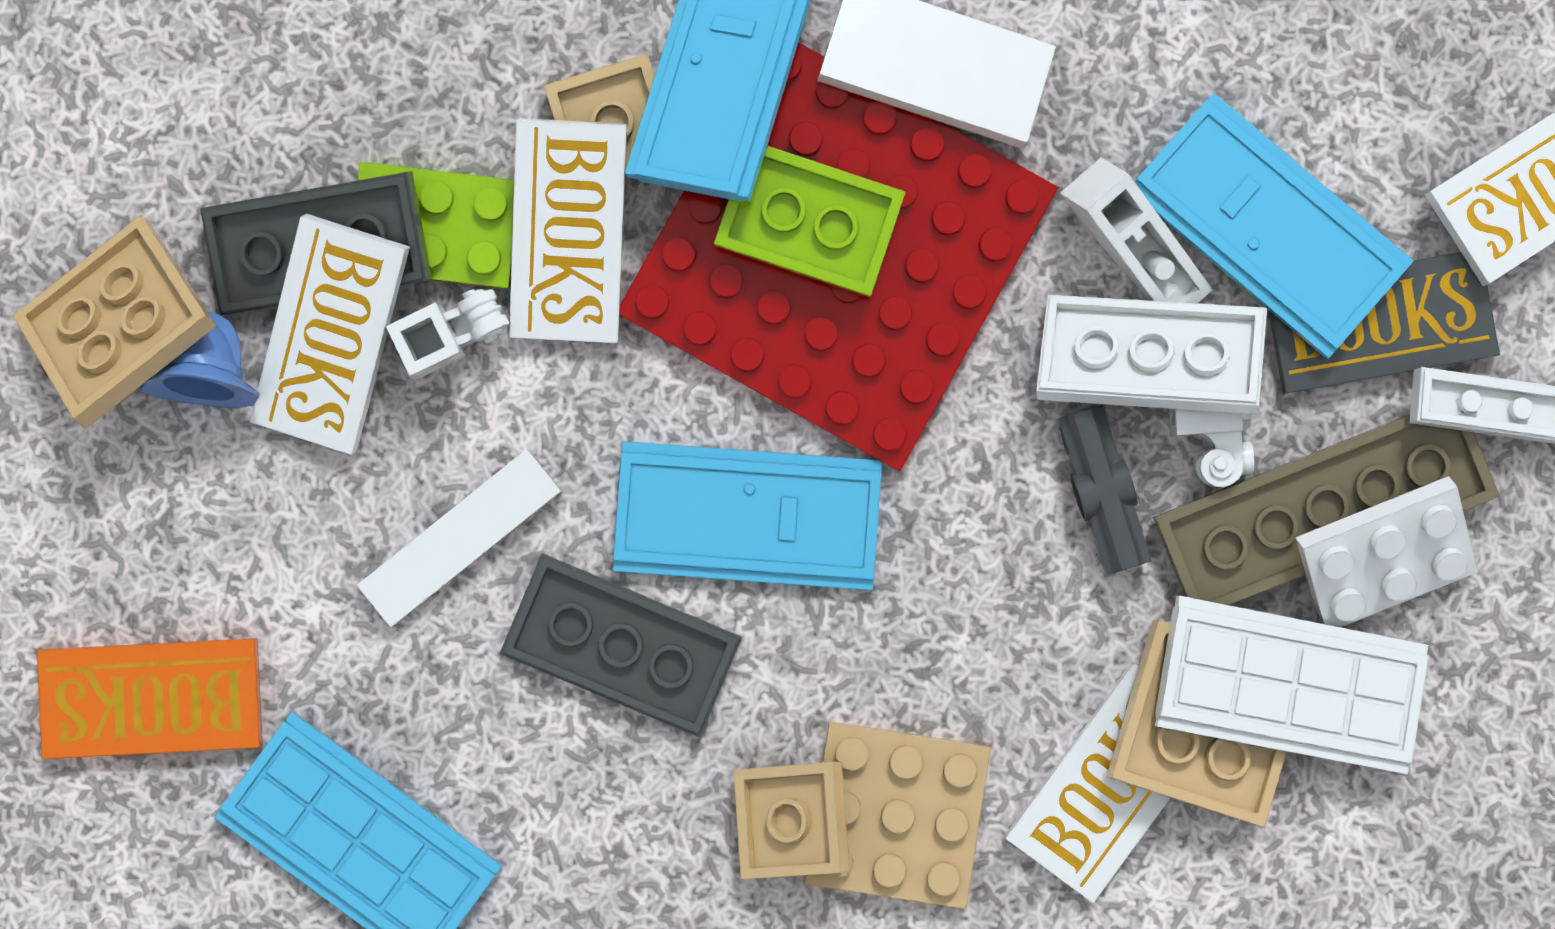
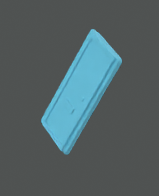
(717, 95)
(1271, 226)
(747, 515)
(355, 835)

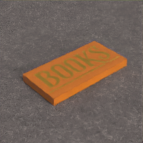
(149, 698)

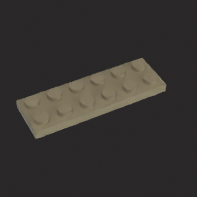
(1246, 533)

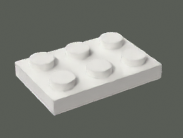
(1387, 554)

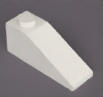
(1134, 234)

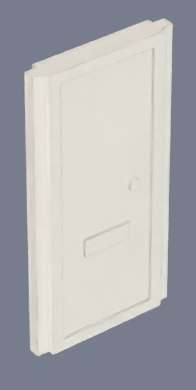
(1291, 685)

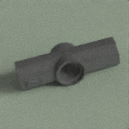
(1104, 490)

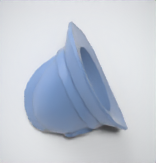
(206, 372)

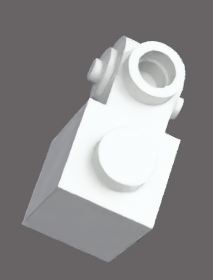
(437, 337)
(1223, 431)

